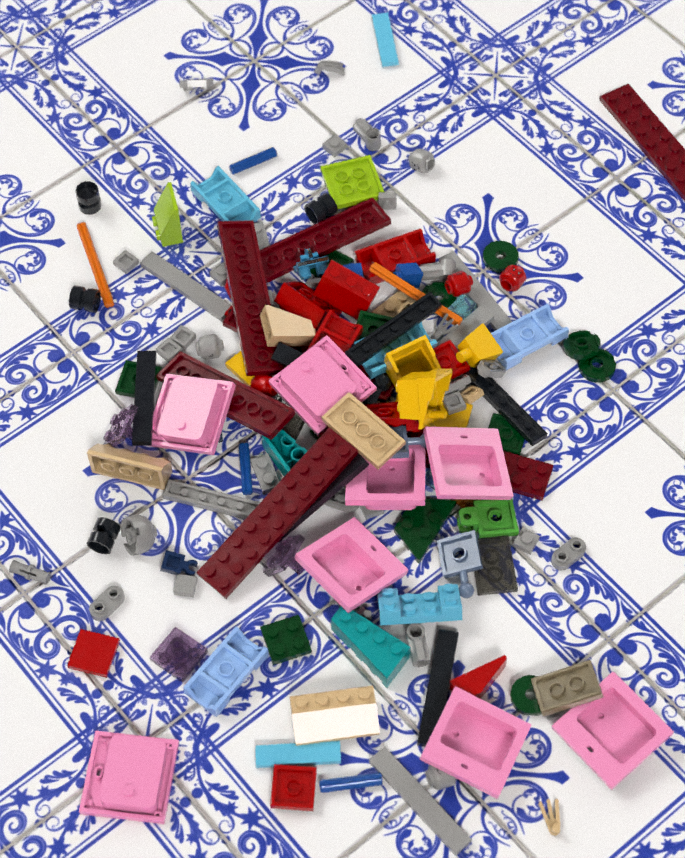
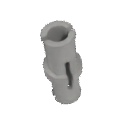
(30, 572)

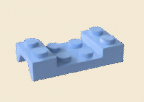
(528, 335)
(225, 672)

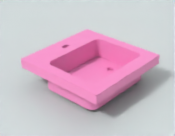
(318, 382)
(191, 413)
(467, 463)
(392, 487)
(351, 564)
(616, 729)
(476, 742)
(132, 779)

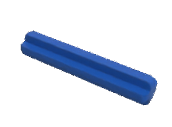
(252, 160)
(245, 468)
(350, 782)

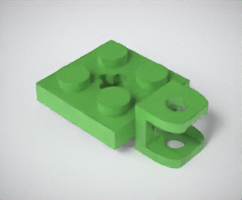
(480, 518)

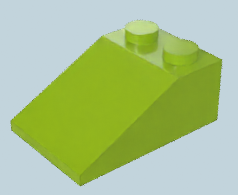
(167, 218)

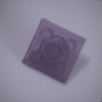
(120, 426)
(285, 556)
(178, 654)

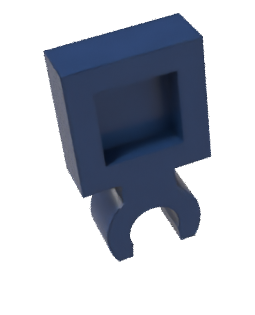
(174, 564)

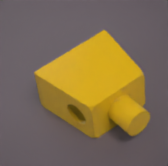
(478, 346)

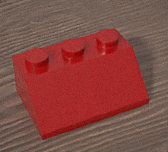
(346, 290)
(299, 300)

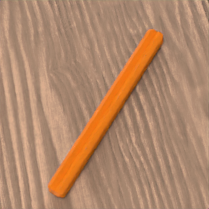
(95, 265)
(410, 291)

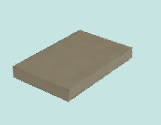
(566, 688)

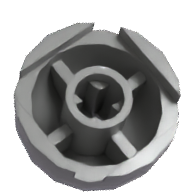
(139, 534)

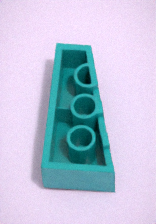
(283, 451)
(371, 644)

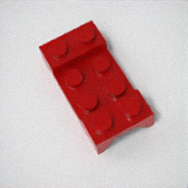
(394, 251)
(339, 331)
(389, 414)

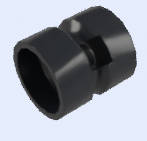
(88, 197)
(320, 209)
(80, 299)
(103, 536)

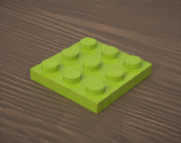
(352, 181)

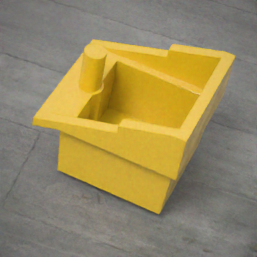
(411, 357)
(423, 395)

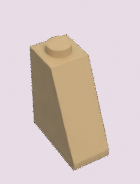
(286, 328)

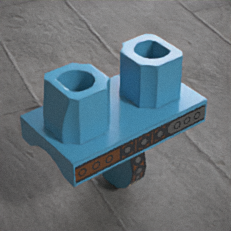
(303, 267)

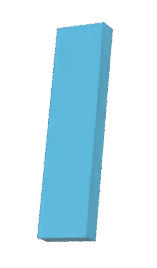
(385, 40)
(300, 755)

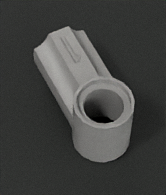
(368, 134)
(438, 270)
(419, 648)

